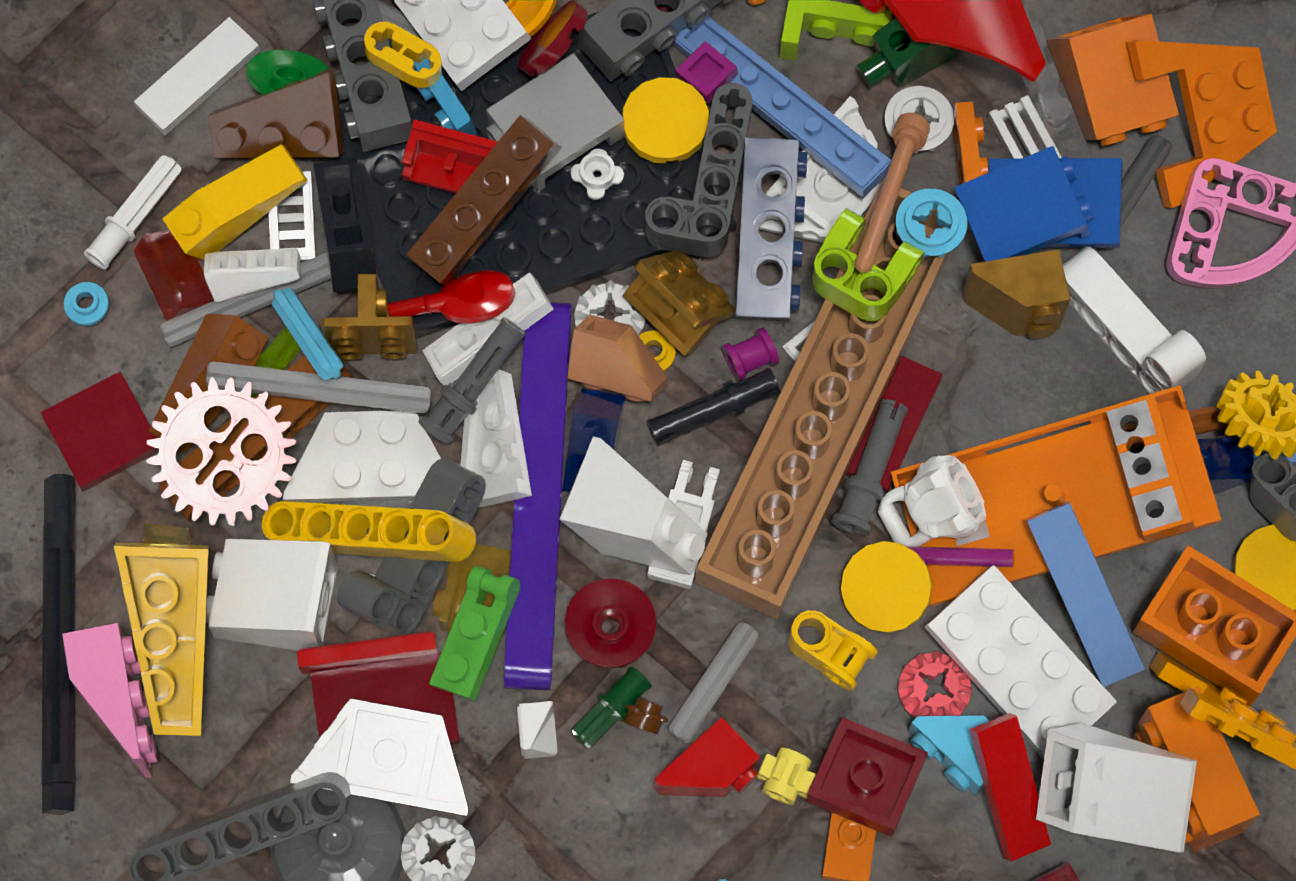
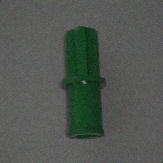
(610, 708)

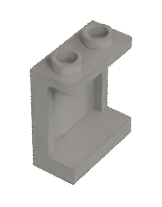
(566, 107)

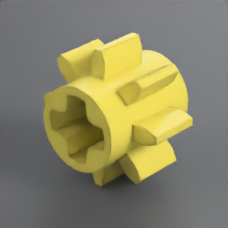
(786, 776)

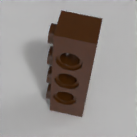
(484, 200)

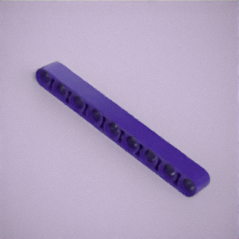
(538, 516)

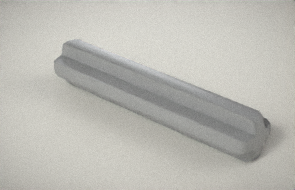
(713, 682)

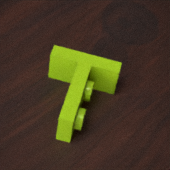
(828, 20)

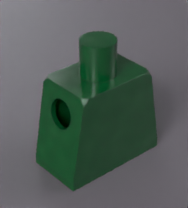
(901, 56)

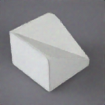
(537, 729)

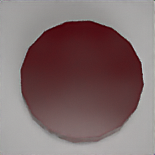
(552, 39)

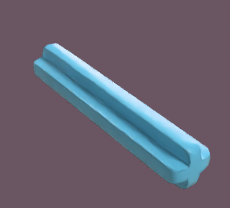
(307, 334)

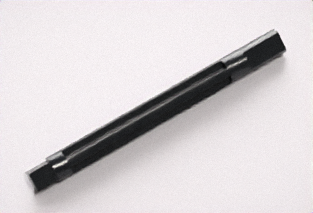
(57, 618)

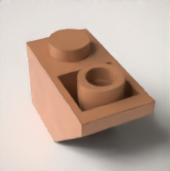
(614, 359)

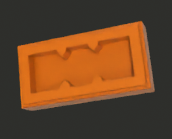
(848, 850)

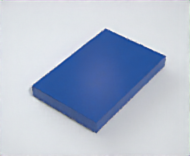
(1102, 186)

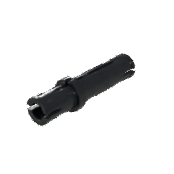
(707, 409)

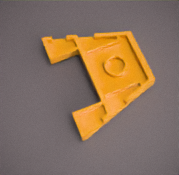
(1229, 711)

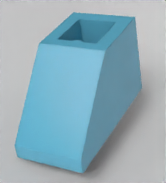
(951, 744)

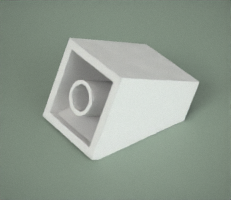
(628, 515)
(272, 592)

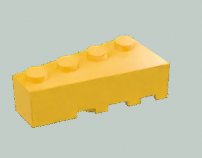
(167, 618)

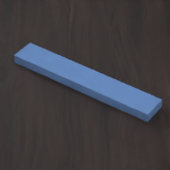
(793, 110)

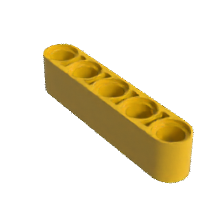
(386, 532)

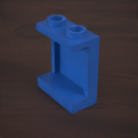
(1024, 206)

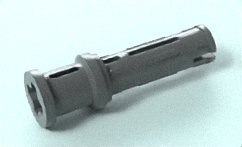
(464, 402)
(865, 487)

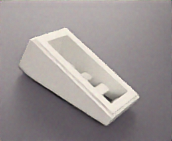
(307, 217)
(249, 271)

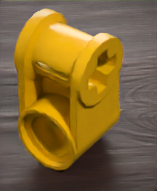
(833, 649)

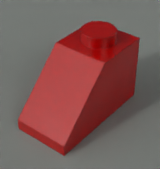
(711, 766)

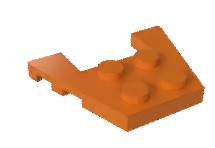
(1222, 99)

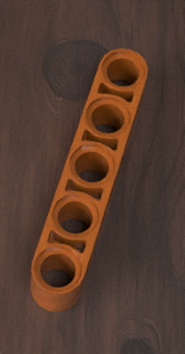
(253, 447)

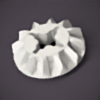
(935, 109)
(597, 298)
(442, 831)

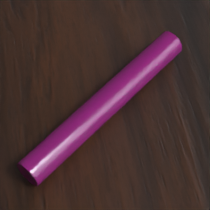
(966, 556)

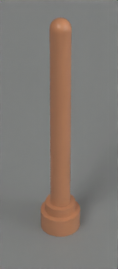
(908, 136)

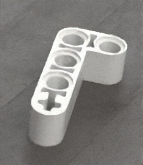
(1129, 326)

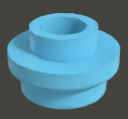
(92, 314)

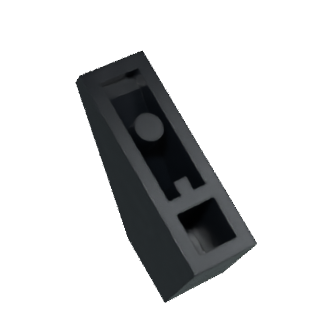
(344, 222)

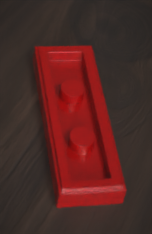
(365, 652)
(1009, 786)

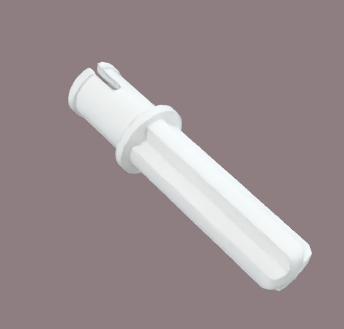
(133, 212)

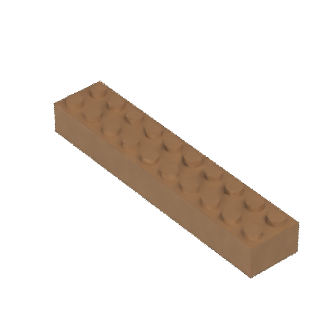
(813, 437)

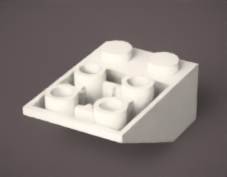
(1115, 788)

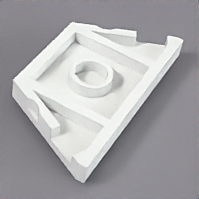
(823, 191)
(363, 458)
(389, 757)

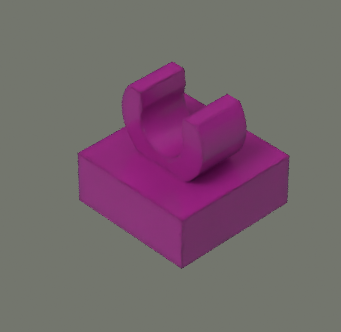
(706, 70)

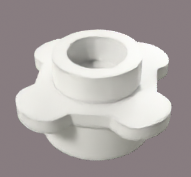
(597, 161)

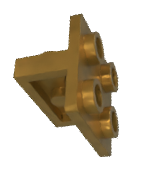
(678, 299)
(373, 329)

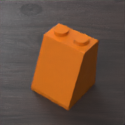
(1102, 80)

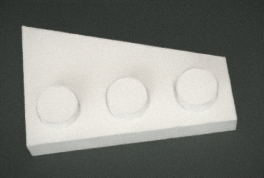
(495, 444)

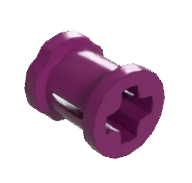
(750, 354)

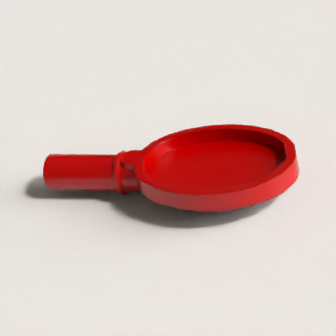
(463, 300)

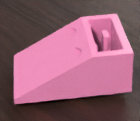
(104, 672)

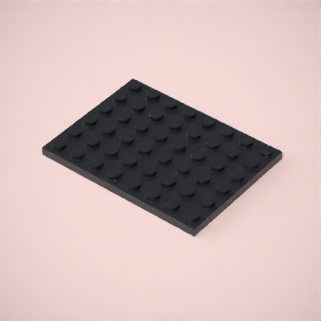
(550, 232)

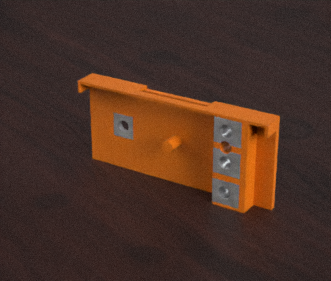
(1091, 471)

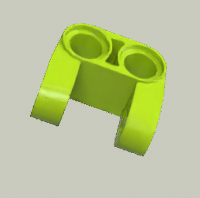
(847, 290)

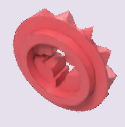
(913, 689)

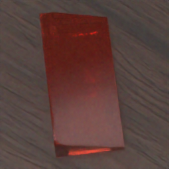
(172, 274)

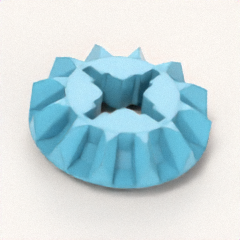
(949, 215)

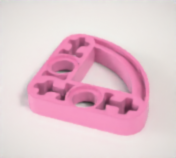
(1214, 204)

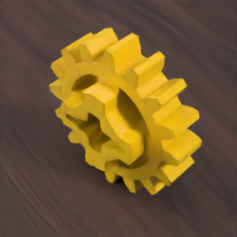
(1260, 413)

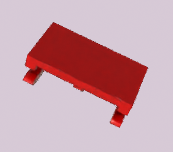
(442, 156)

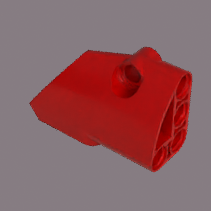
(982, 27)

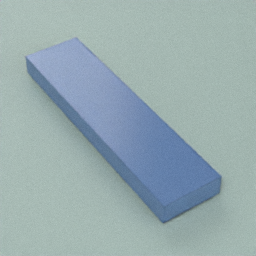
(1086, 594)

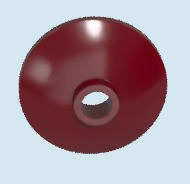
(613, 601)

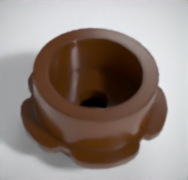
(645, 715)

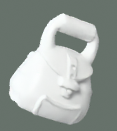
(939, 500)

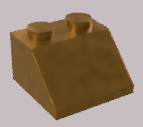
(1020, 293)

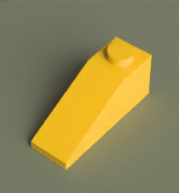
(234, 202)

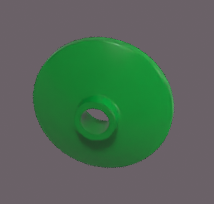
(280, 67)

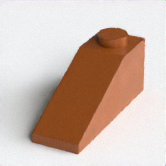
(217, 340)

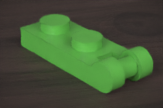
(475, 633)

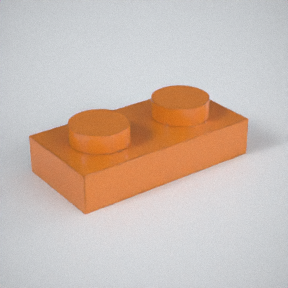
(967, 134)

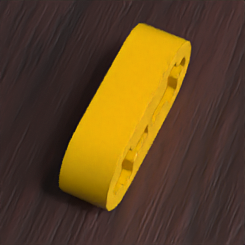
(401, 58)

